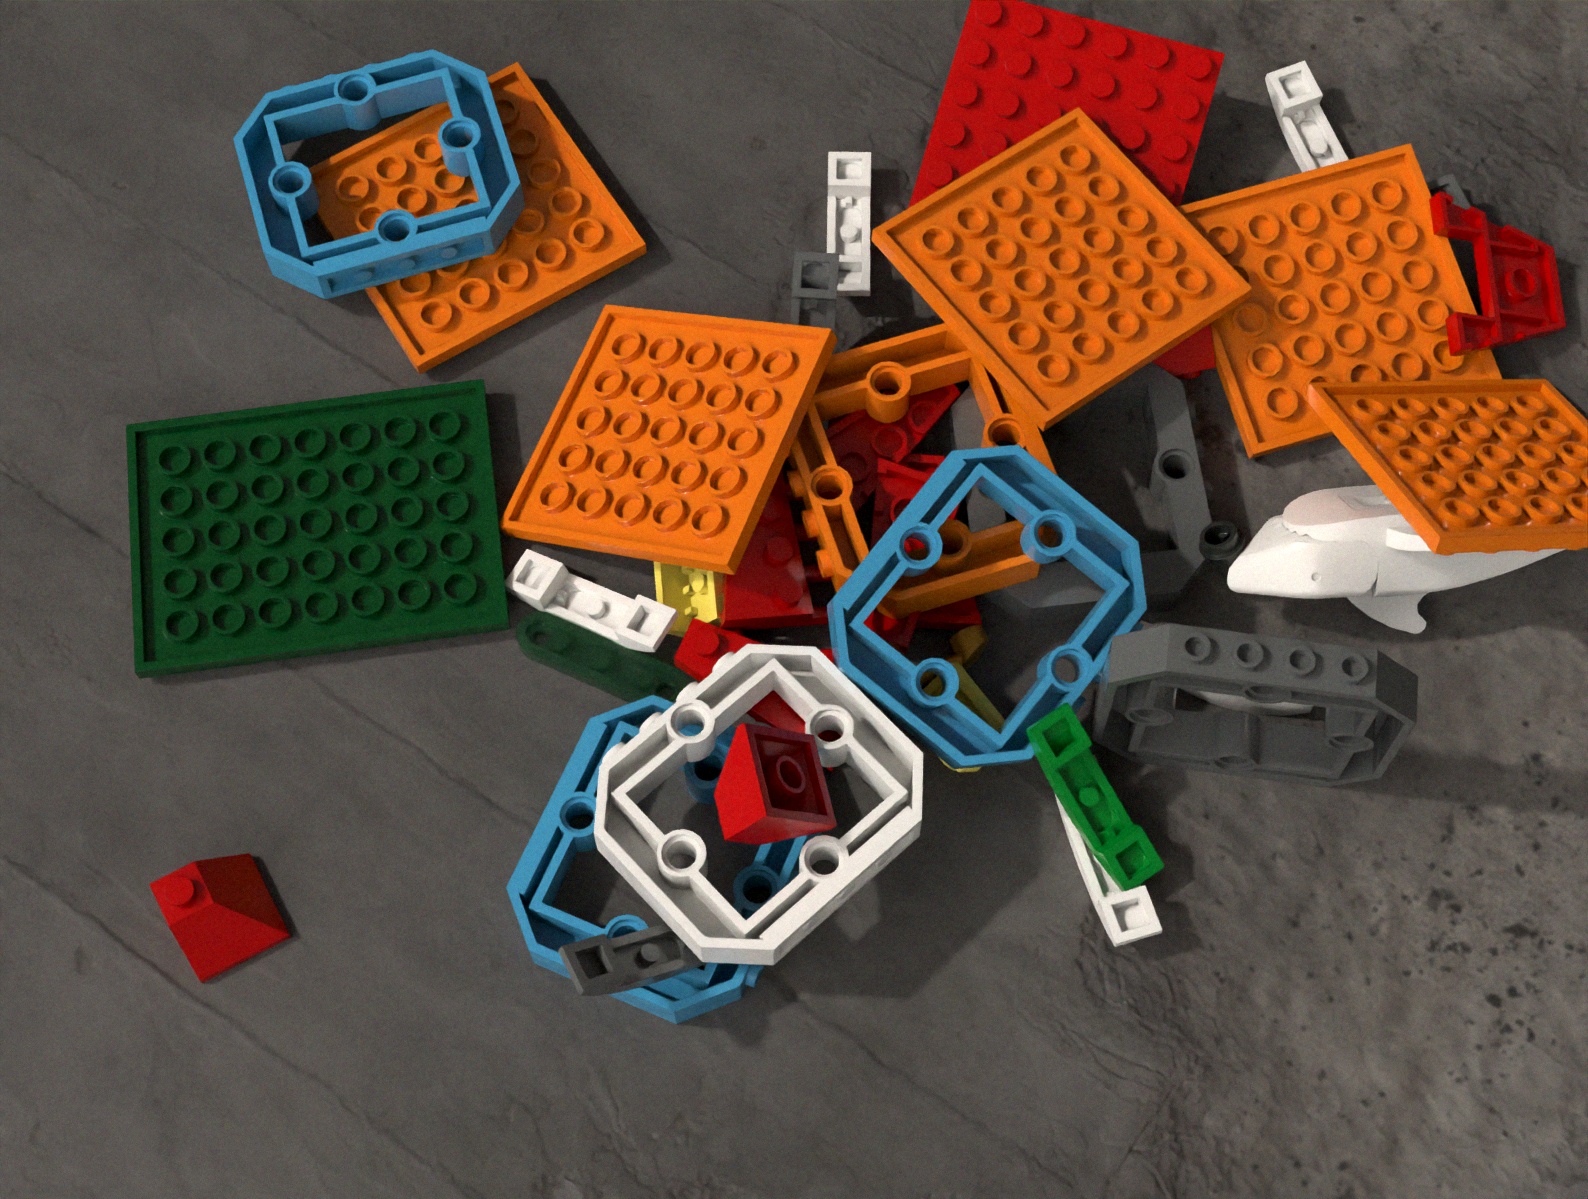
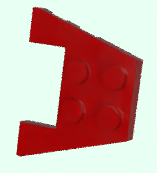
(1514, 279)

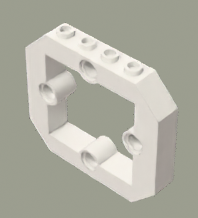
(684, 896)

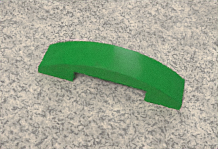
(1090, 800)

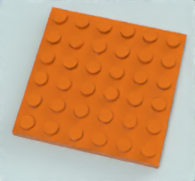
(556, 246)
(1060, 267)
(1340, 291)
(669, 436)
(1469, 458)

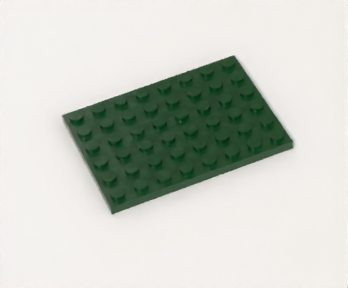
(313, 528)

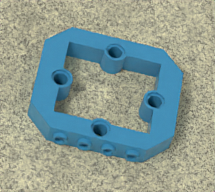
(359, 102)
(1035, 500)
(556, 845)

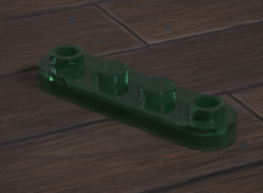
(596, 659)

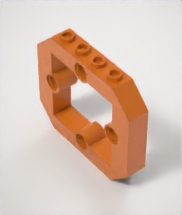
(910, 367)

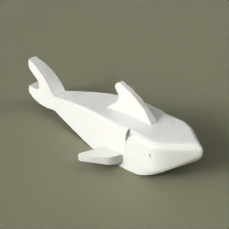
(1359, 549)

